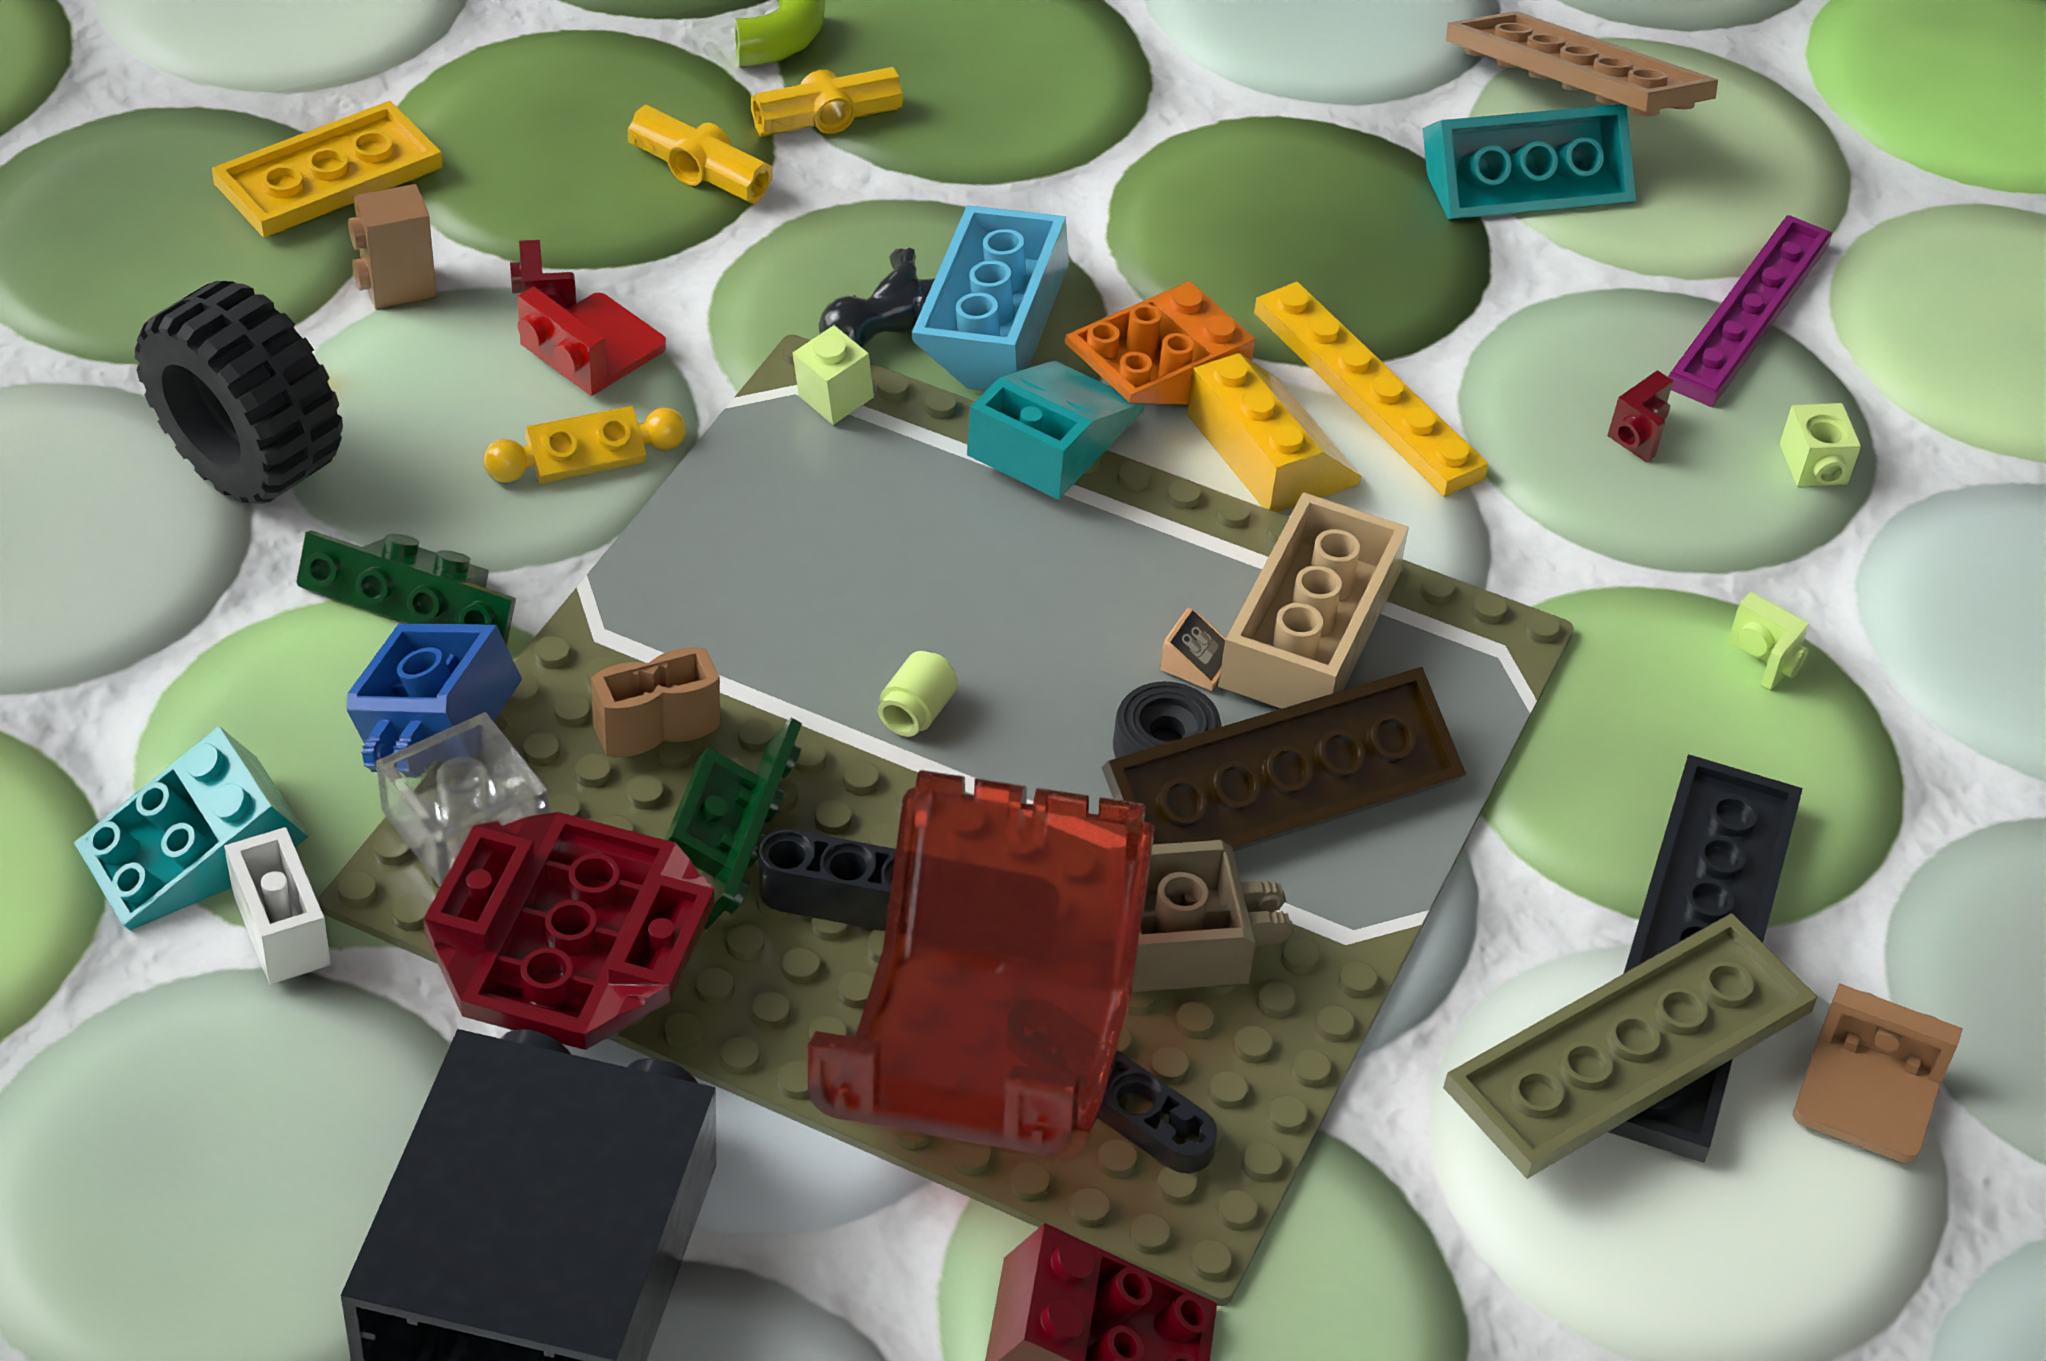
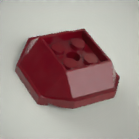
(566, 925)

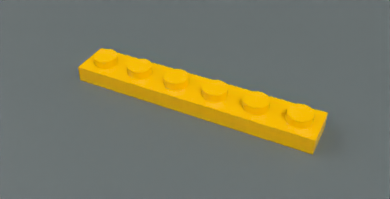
(1371, 389)

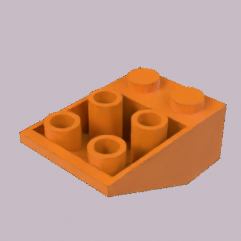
(1158, 342)

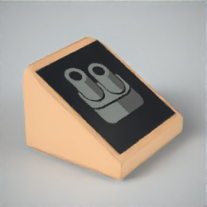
(1194, 651)

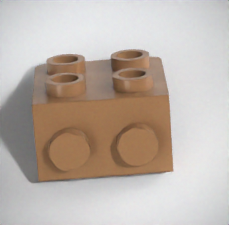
(1875, 1074)

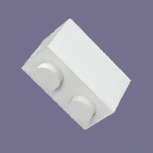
(278, 905)

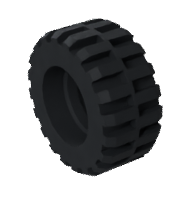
(239, 391)

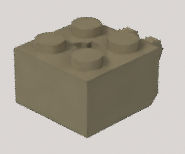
(1203, 920)

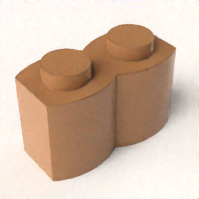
(656, 701)

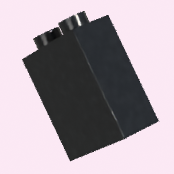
(534, 1208)

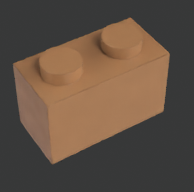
(393, 245)

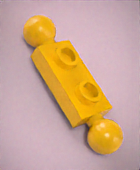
(584, 444)

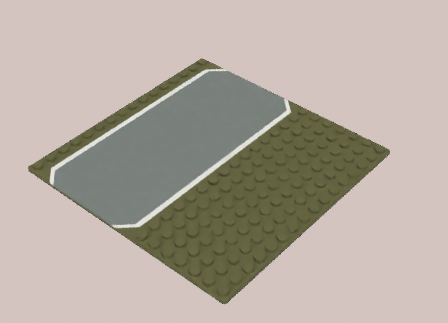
(810, 580)

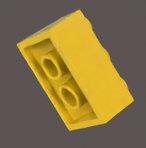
(1265, 434)

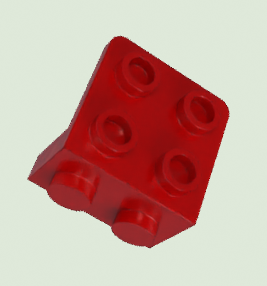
(589, 341)

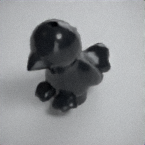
(890, 308)

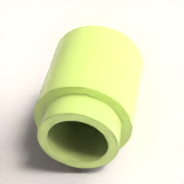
(917, 693)

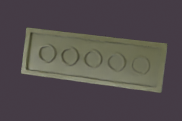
(1628, 1044)

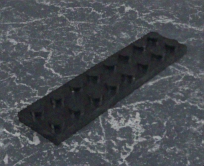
(1714, 860)

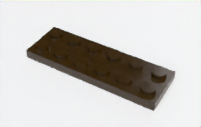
(1293, 765)

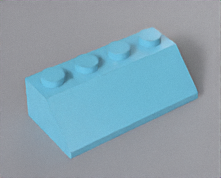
(993, 293)

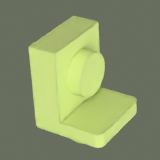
(1770, 636)

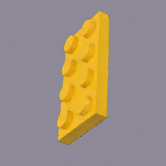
(326, 168)

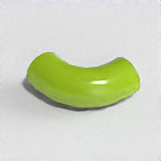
(778, 33)

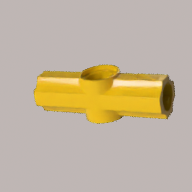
(826, 101)
(700, 154)

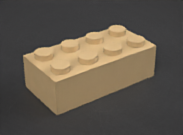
(1313, 604)

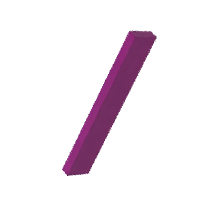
(1749, 311)

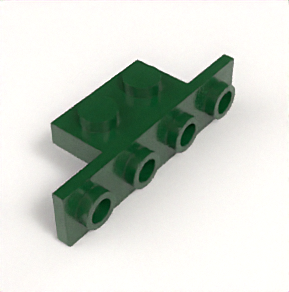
(403, 581)
(725, 811)

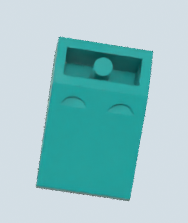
(1047, 425)
(170, 836)

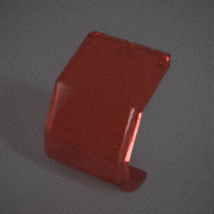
(996, 971)

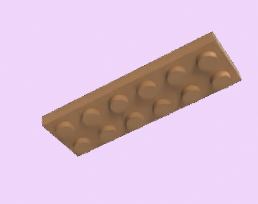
(1582, 62)

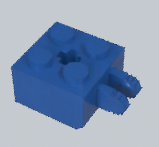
(428, 683)

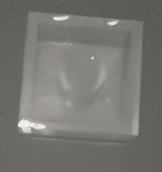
(453, 782)

